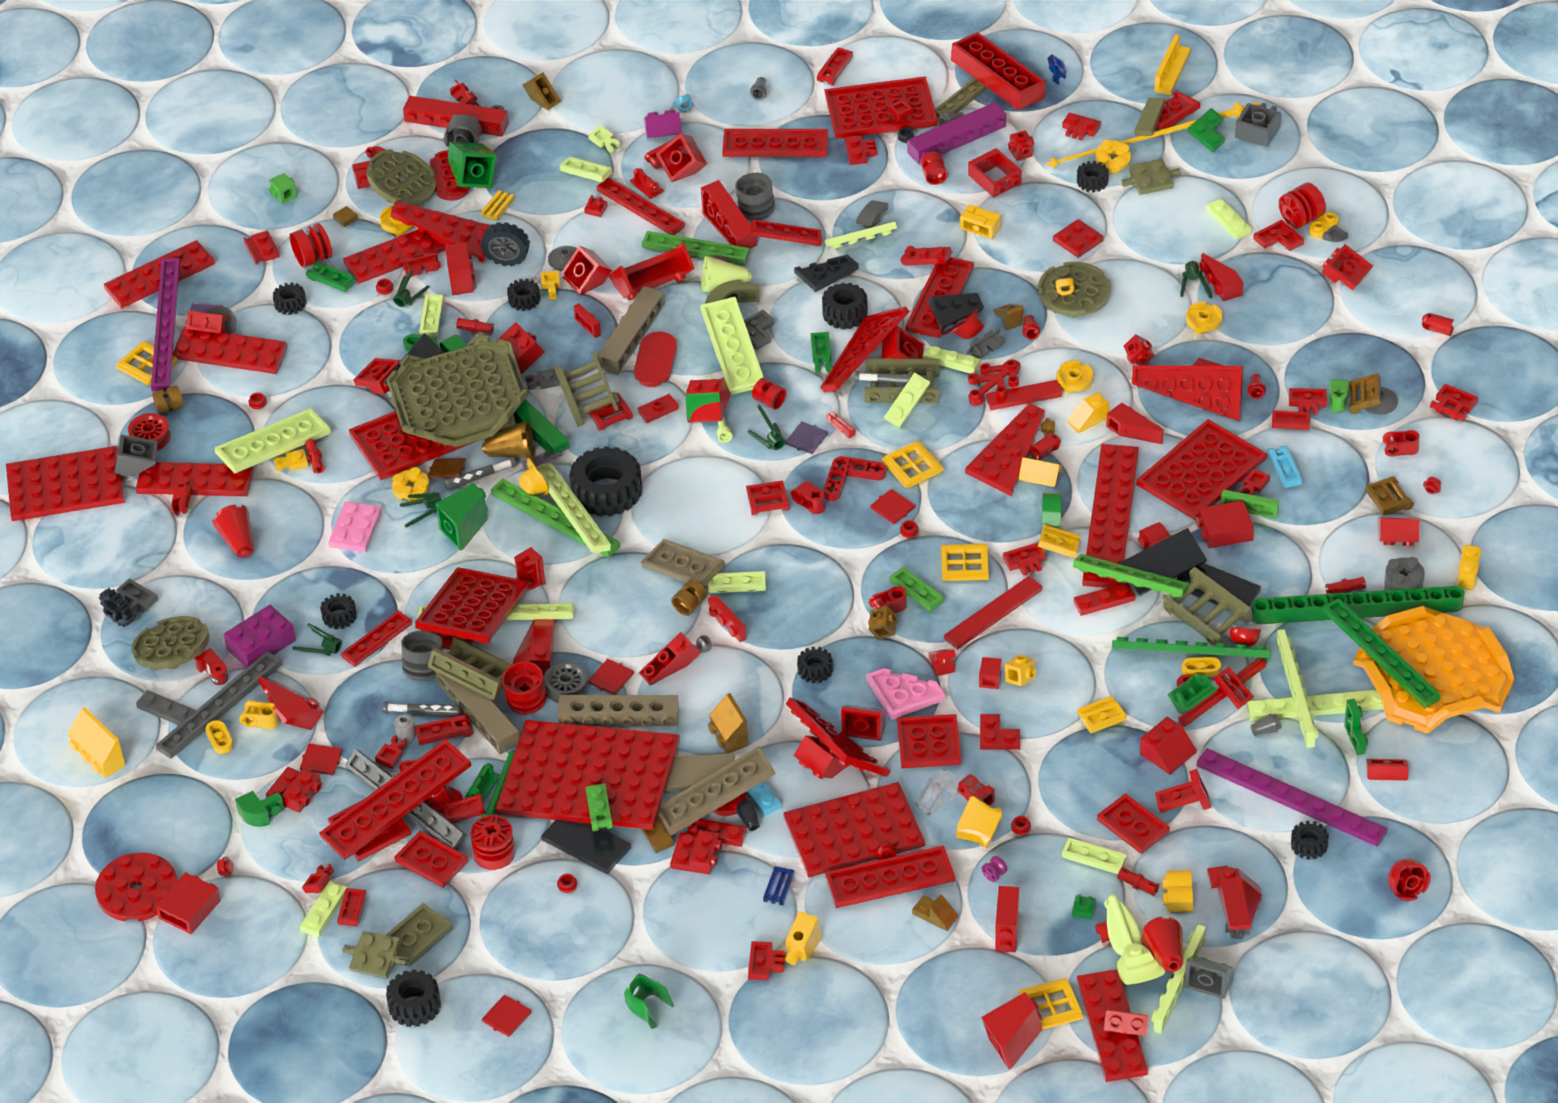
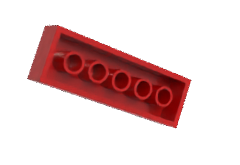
(998, 71)

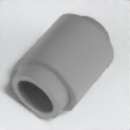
(405, 728)

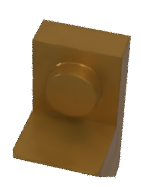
(1011, 315)
(935, 912)

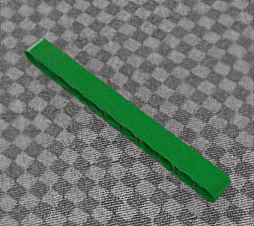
(544, 431)
(1363, 604)

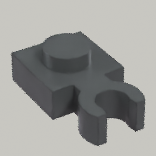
(544, 379)

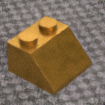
(728, 725)

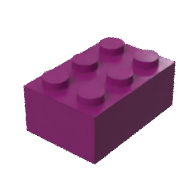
(259, 633)

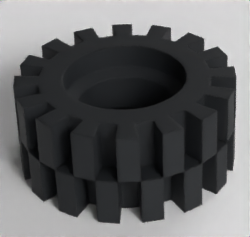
(1092, 183)
(523, 287)
(291, 305)
(336, 603)
(815, 656)
(1309, 849)

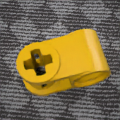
(260, 714)

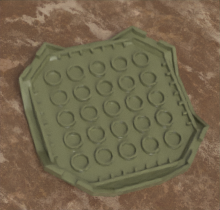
(459, 392)

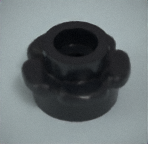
(905, 134)

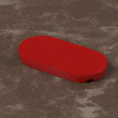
(446, 185)
(655, 359)

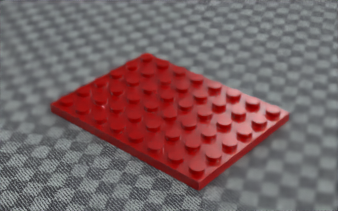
(562, 759)

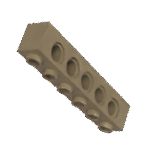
(619, 710)

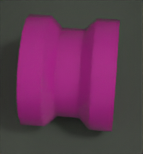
(994, 868)

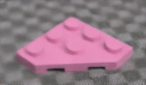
(903, 692)

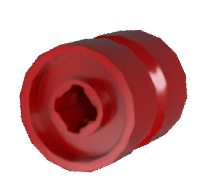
(934, 168)
(769, 393)

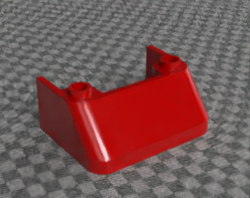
(652, 272)

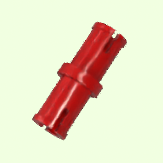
(475, 326)
(314, 456)
(1346, 586)
(1138, 881)

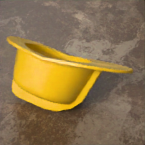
(532, 480)

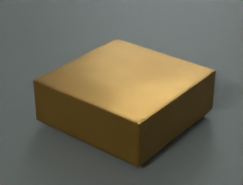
(345, 216)

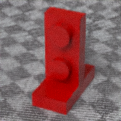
(1184, 794)

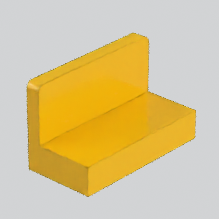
(1039, 472)

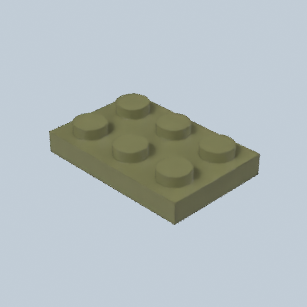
(420, 932)

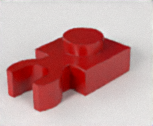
(1255, 482)
(391, 754)
(318, 881)

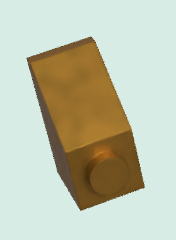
(541, 91)

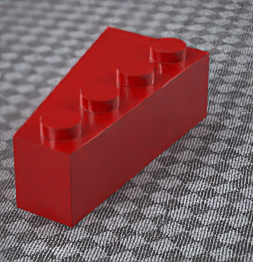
(726, 216)

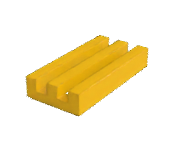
(494, 204)

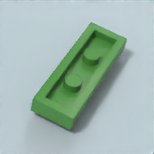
(1254, 504)
(917, 589)

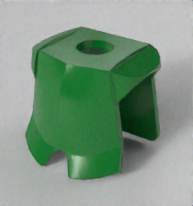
(646, 988)

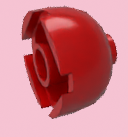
(1408, 879)

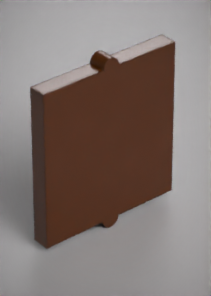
(447, 468)

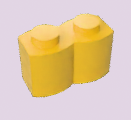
(1469, 567)
(1179, 891)

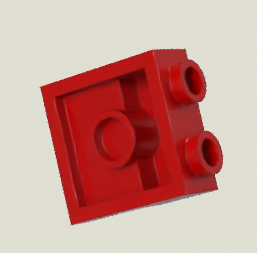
(1346, 267)
(374, 375)
(296, 788)
(696, 852)

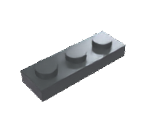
(164, 707)

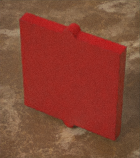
(892, 506)
(611, 676)
(321, 759)
(506, 1015)

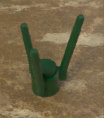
(1193, 272)
(403, 295)
(774, 438)
(429, 500)
(330, 643)

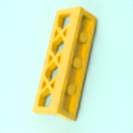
(1171, 66)

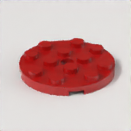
(115, 886)

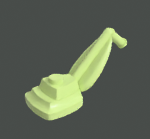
(1136, 962)

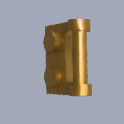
(1370, 392)
(1384, 498)

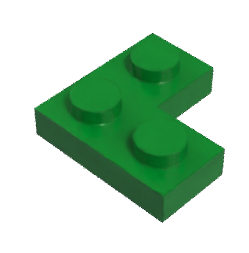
(1204, 130)
(1353, 726)

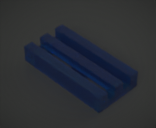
(775, 898)

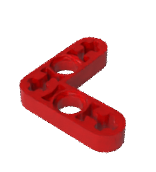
(848, 469)

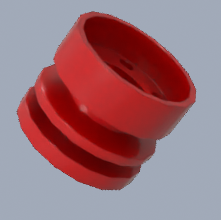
(1302, 205)
(310, 245)
(524, 688)
(492, 842)

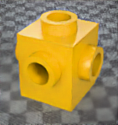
(1020, 670)

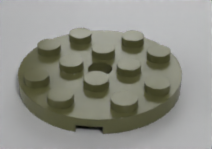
(386, 169)
(1092, 290)
(170, 643)

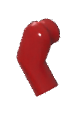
(371, 151)

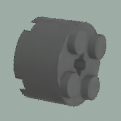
(462, 129)
(1404, 574)

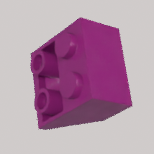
(663, 124)

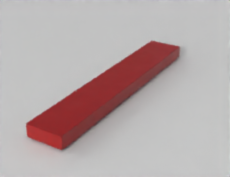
(640, 206)
(993, 612)

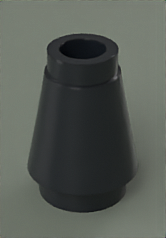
(747, 812)

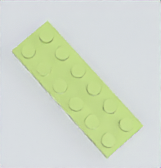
(732, 344)
(272, 440)

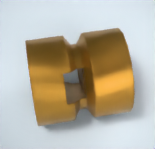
(174, 398)
(689, 597)

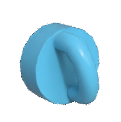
(681, 100)

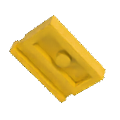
(1059, 541)
(1101, 714)

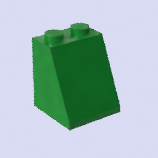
(472, 164)
(462, 515)

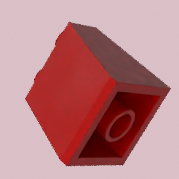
(1013, 1027)

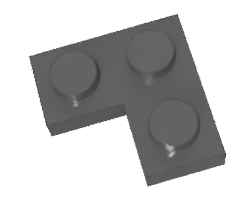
(756, 325)

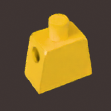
(802, 938)

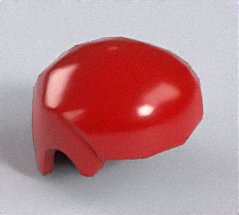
(1244, 636)

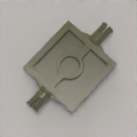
(1151, 176)
(375, 954)

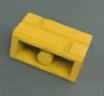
(980, 221)

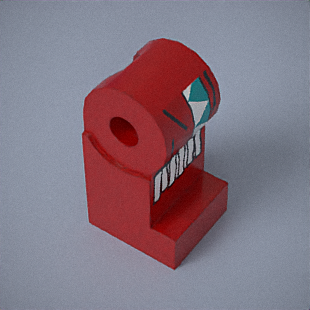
(213, 666)

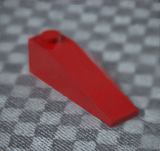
(538, 644)
(291, 705)
(1238, 897)

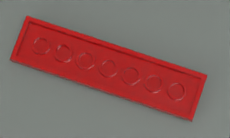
(395, 799)

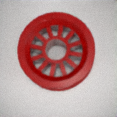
(151, 427)

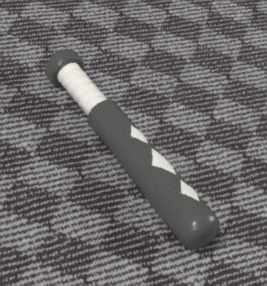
(885, 378)
(471, 476)
(425, 709)

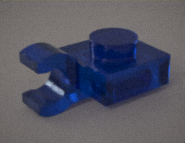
(1057, 67)

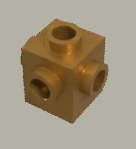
(882, 622)

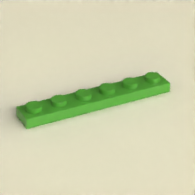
(696, 247)
(1127, 574)

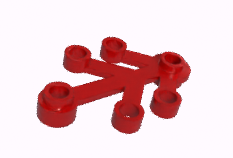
(1009, 368)

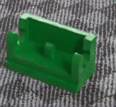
(1191, 692)

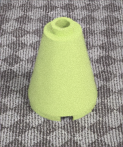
(718, 272)

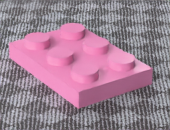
(355, 526)

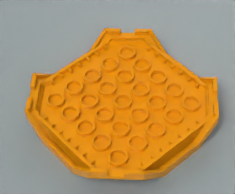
(1452, 655)

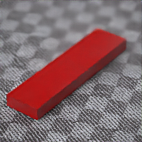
(786, 232)
(1025, 395)
(376, 638)

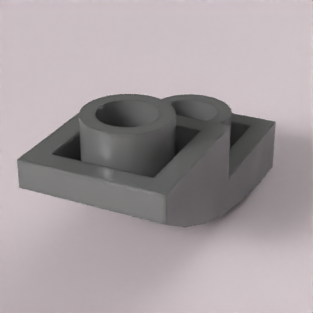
(871, 213)

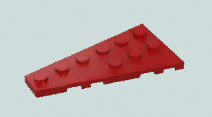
(442, 226)
(838, 743)

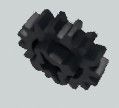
(116, 607)

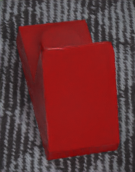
(942, 661)

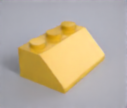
(96, 744)

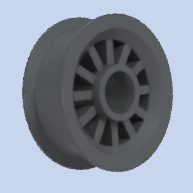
(565, 679)

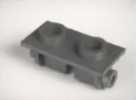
(990, 339)

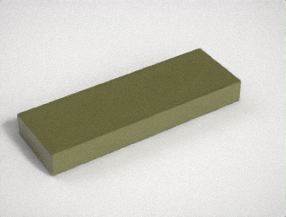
(1150, 116)

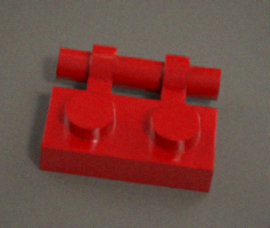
(1456, 398)

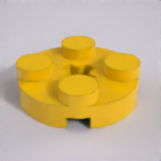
(1117, 148)
(391, 225)
(1200, 324)
(1083, 377)
(405, 478)

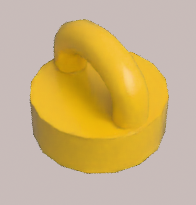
(1065, 283)

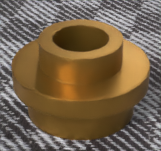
(1047, 427)

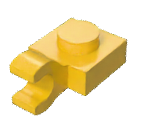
(550, 281)

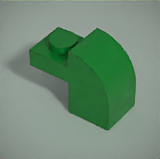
(1051, 509)
(258, 812)

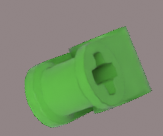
(1338, 394)

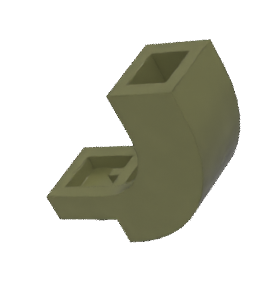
(734, 288)

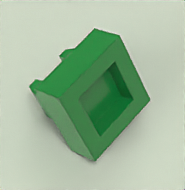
(1084, 907)

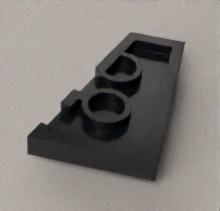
(821, 275)
(952, 308)

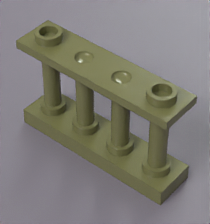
(889, 394)
(574, 400)
(1212, 591)
(470, 667)

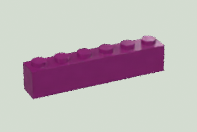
(958, 132)

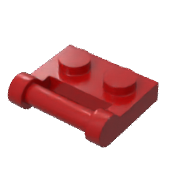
(598, 414)
(764, 493)

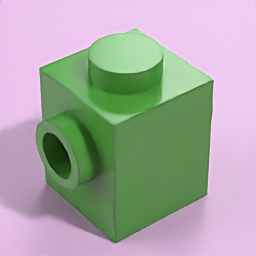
(282, 188)

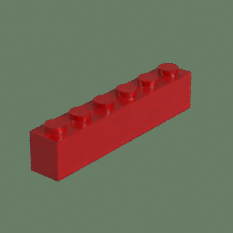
(439, 112)

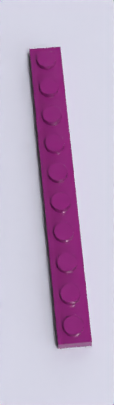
(165, 324)
(1292, 797)

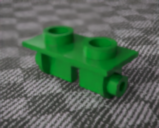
(484, 782)

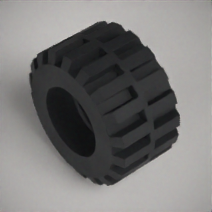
(844, 305)
(413, 1011)

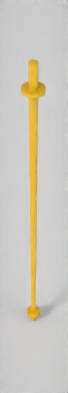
(1236, 111)

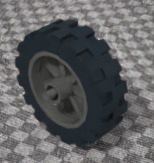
(503, 251)

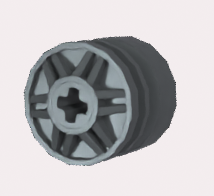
(755, 195)
(416, 652)

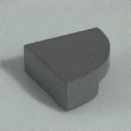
(1335, 234)

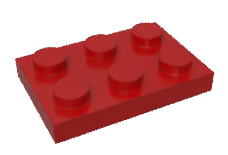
(1133, 823)
(431, 859)

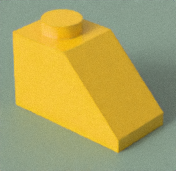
(1089, 413)

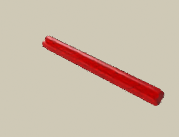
(1244, 675)

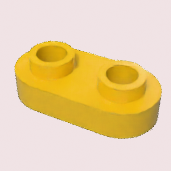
(1323, 224)
(1203, 665)
(219, 737)

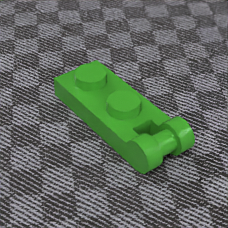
(598, 807)

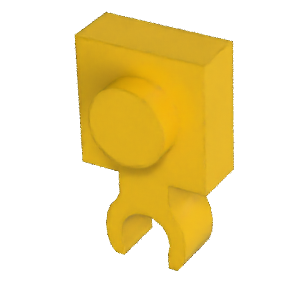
(293, 460)

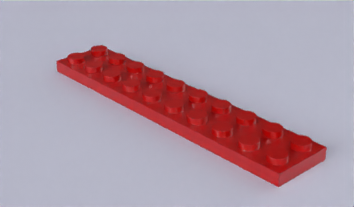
(1111, 509)

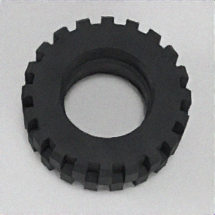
(605, 464)

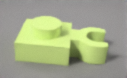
(603, 137)

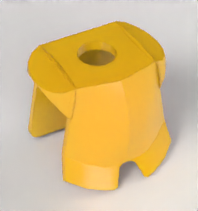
(979, 822)

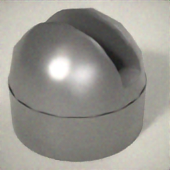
(701, 643)

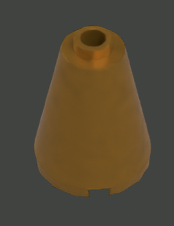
(511, 442)

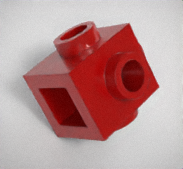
(1021, 145)
(1138, 350)

